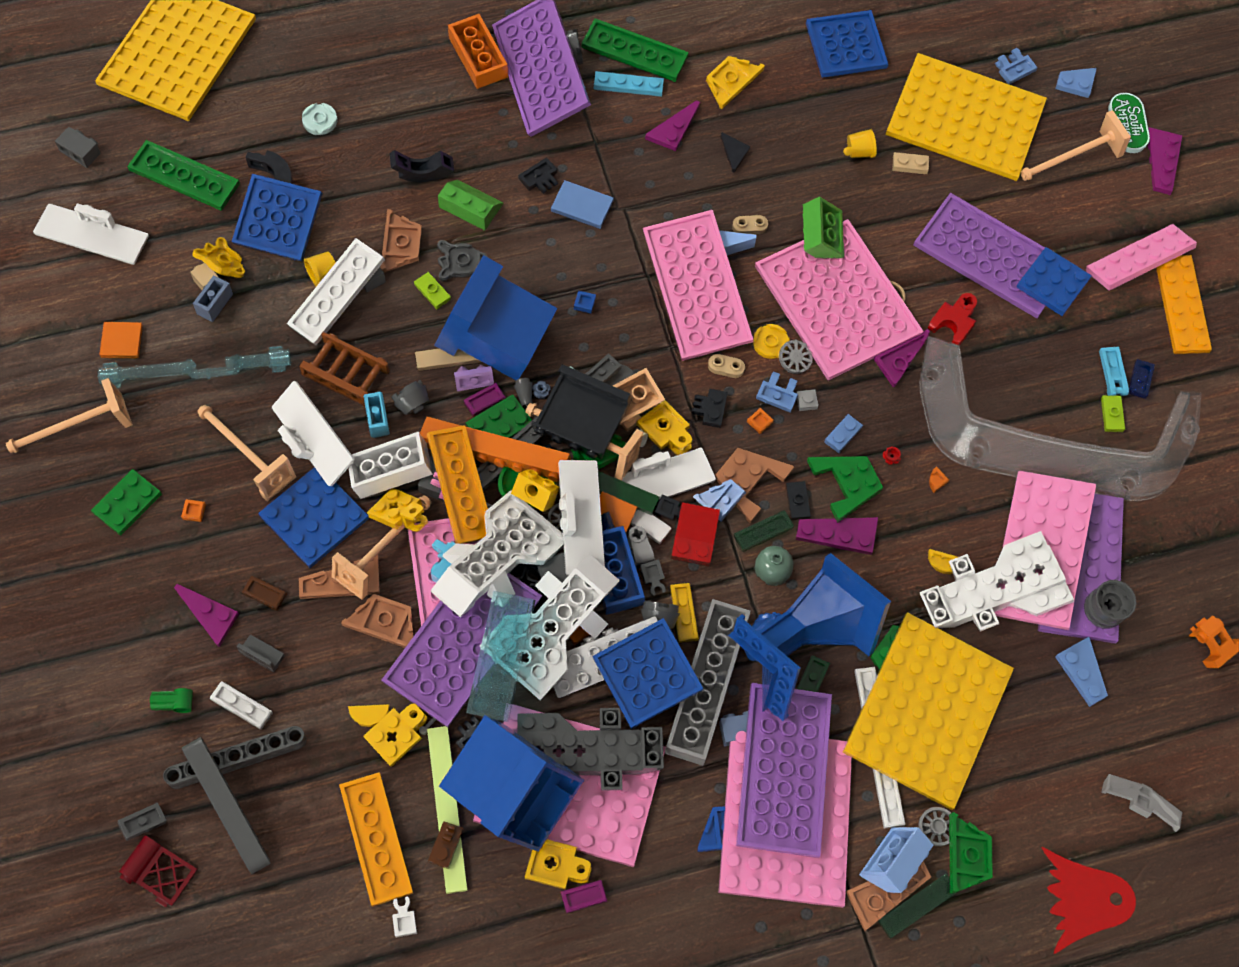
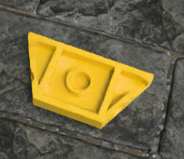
(731, 78)

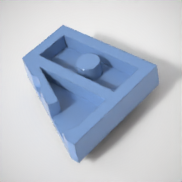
(1076, 81)
(721, 497)

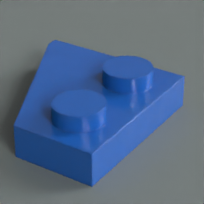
(713, 832)

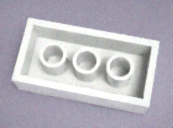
(390, 465)

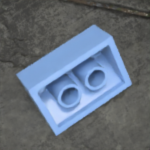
(897, 859)

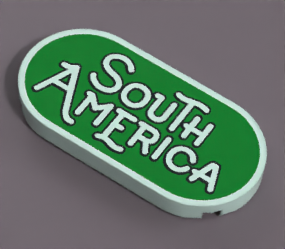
(1132, 115)

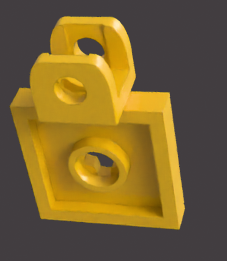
(675, 433)
(407, 513)
(406, 730)
(566, 867)

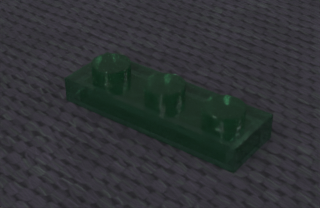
(763, 531)

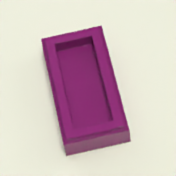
(484, 399)
(583, 896)

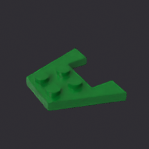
(855, 479)

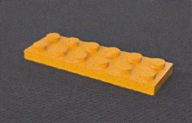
(1183, 306)
(459, 483)
(376, 839)

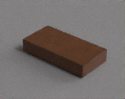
(264, 593)

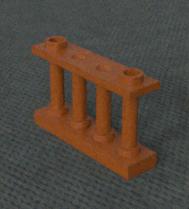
(343, 386)

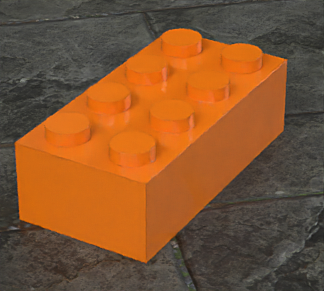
(478, 51)

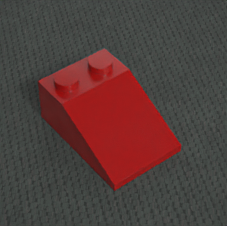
(695, 534)

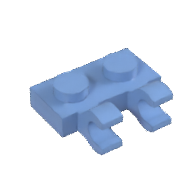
(1016, 70)
(776, 395)

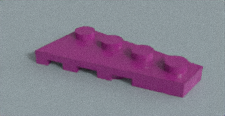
(1164, 158)
(848, 534)

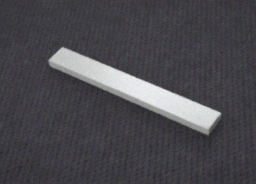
(886, 787)

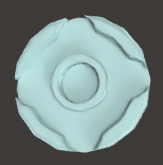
(319, 119)

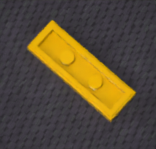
(686, 622)

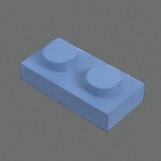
(843, 433)

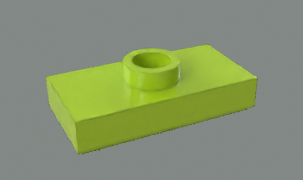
(432, 290)
(1112, 413)

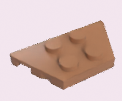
(400, 242)
(383, 620)

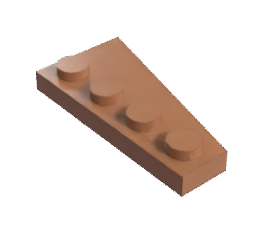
(323, 585)
(873, 902)

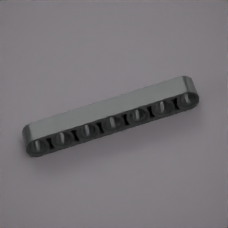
(246, 758)
(226, 805)

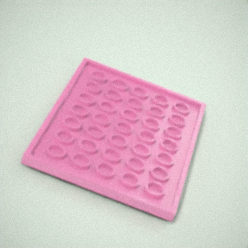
(839, 304)
(600, 821)
(782, 874)

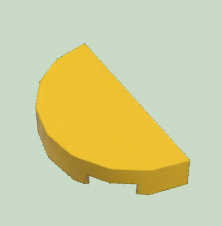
(940, 561)
(368, 715)

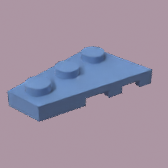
(1083, 670)

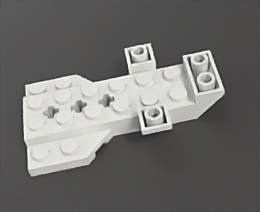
(512, 537)
(976, 594)
(568, 606)

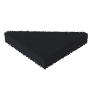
(734, 150)

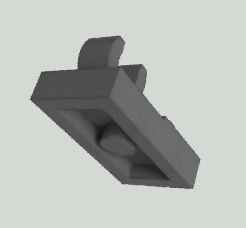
(142, 821)

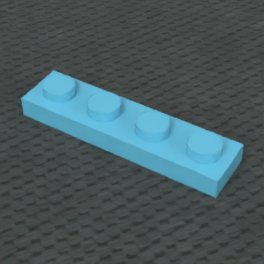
(628, 83)

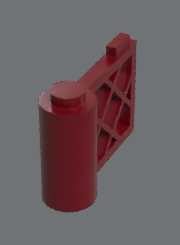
(141, 864)

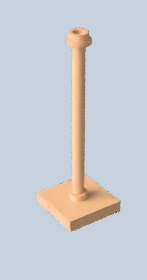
(1112, 132)
(115, 404)
(627, 454)
(273, 477)
(351, 575)

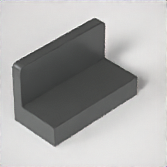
(261, 653)

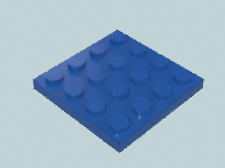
(846, 43)
(277, 217)
(313, 517)
(647, 673)

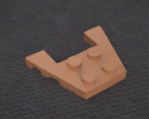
(746, 471)

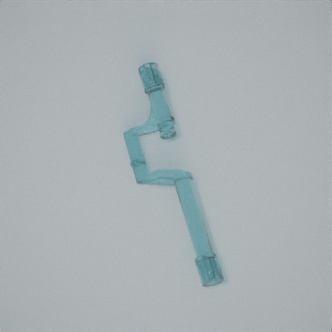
(275, 359)

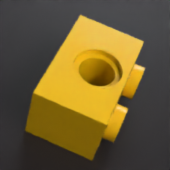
(526, 491)

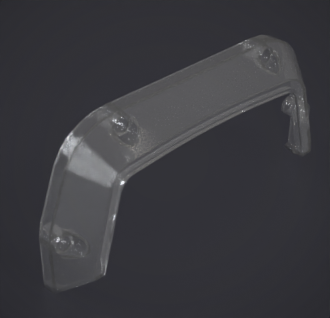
(1011, 449)

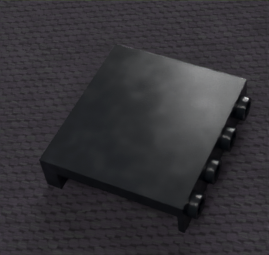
(582, 412)

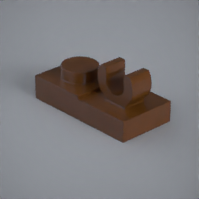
(445, 845)

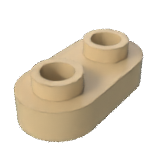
(750, 224)
(726, 366)

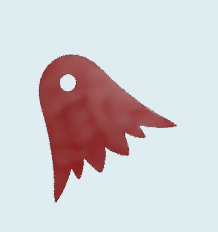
(1086, 899)

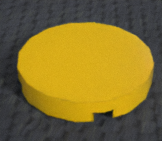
(769, 340)

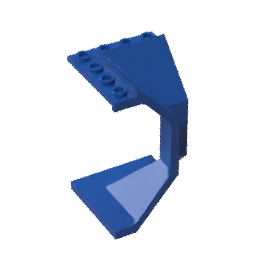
(830, 611)

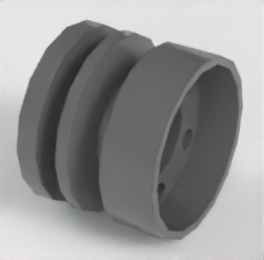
(1113, 596)

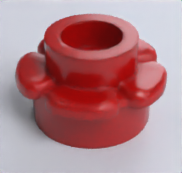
(892, 451)

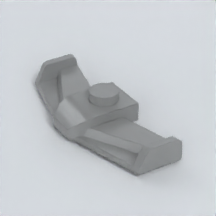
(1143, 800)

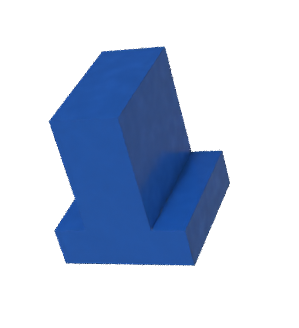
(496, 321)
(510, 784)

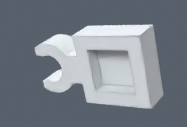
(404, 921)

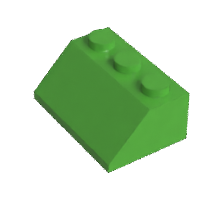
(468, 203)
(823, 229)

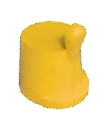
(861, 144)
(319, 266)

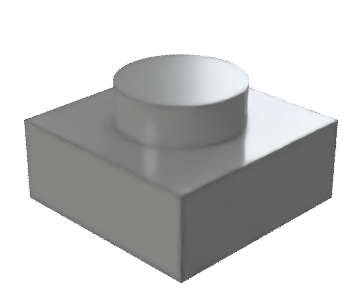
(807, 400)

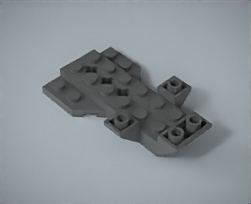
(607, 751)

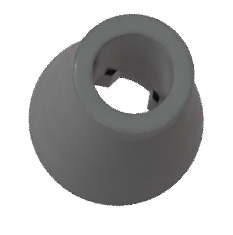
(524, 391)

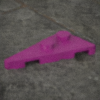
(672, 131)
(898, 358)
(212, 615)

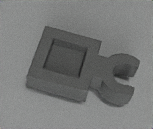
(653, 574)

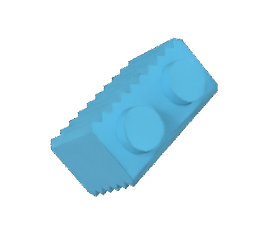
(376, 414)

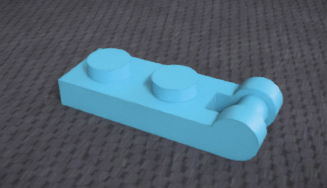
(1114, 371)

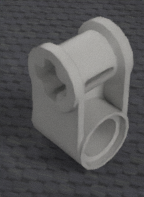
(640, 548)

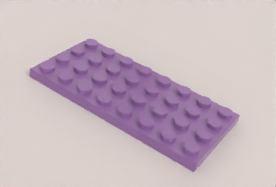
(541, 65)
(981, 250)
(1099, 564)
(443, 657)
(785, 775)

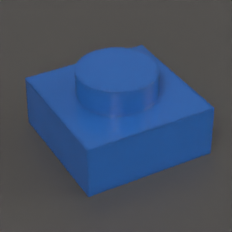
(584, 302)

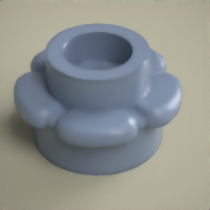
(538, 393)

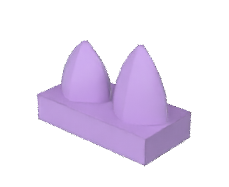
(473, 378)

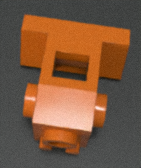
(1205, 634)

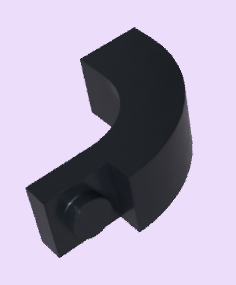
(270, 163)
(422, 170)

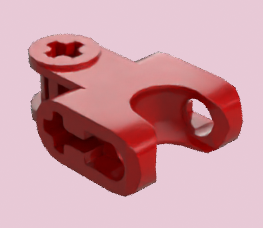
(956, 317)

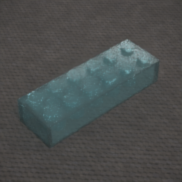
(500, 656)

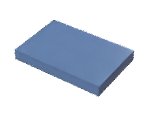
(582, 204)

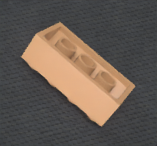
(643, 393)

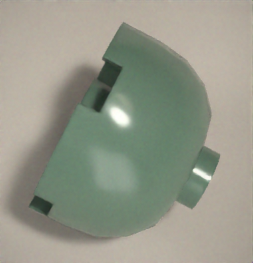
(774, 565)

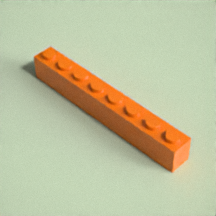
(505, 451)

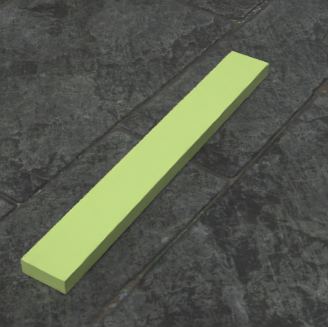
(446, 805)

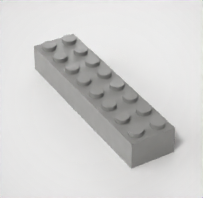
(713, 667)

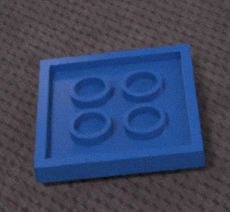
(1054, 281)

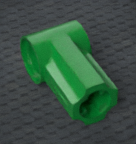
(178, 700)

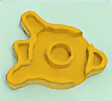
(221, 258)

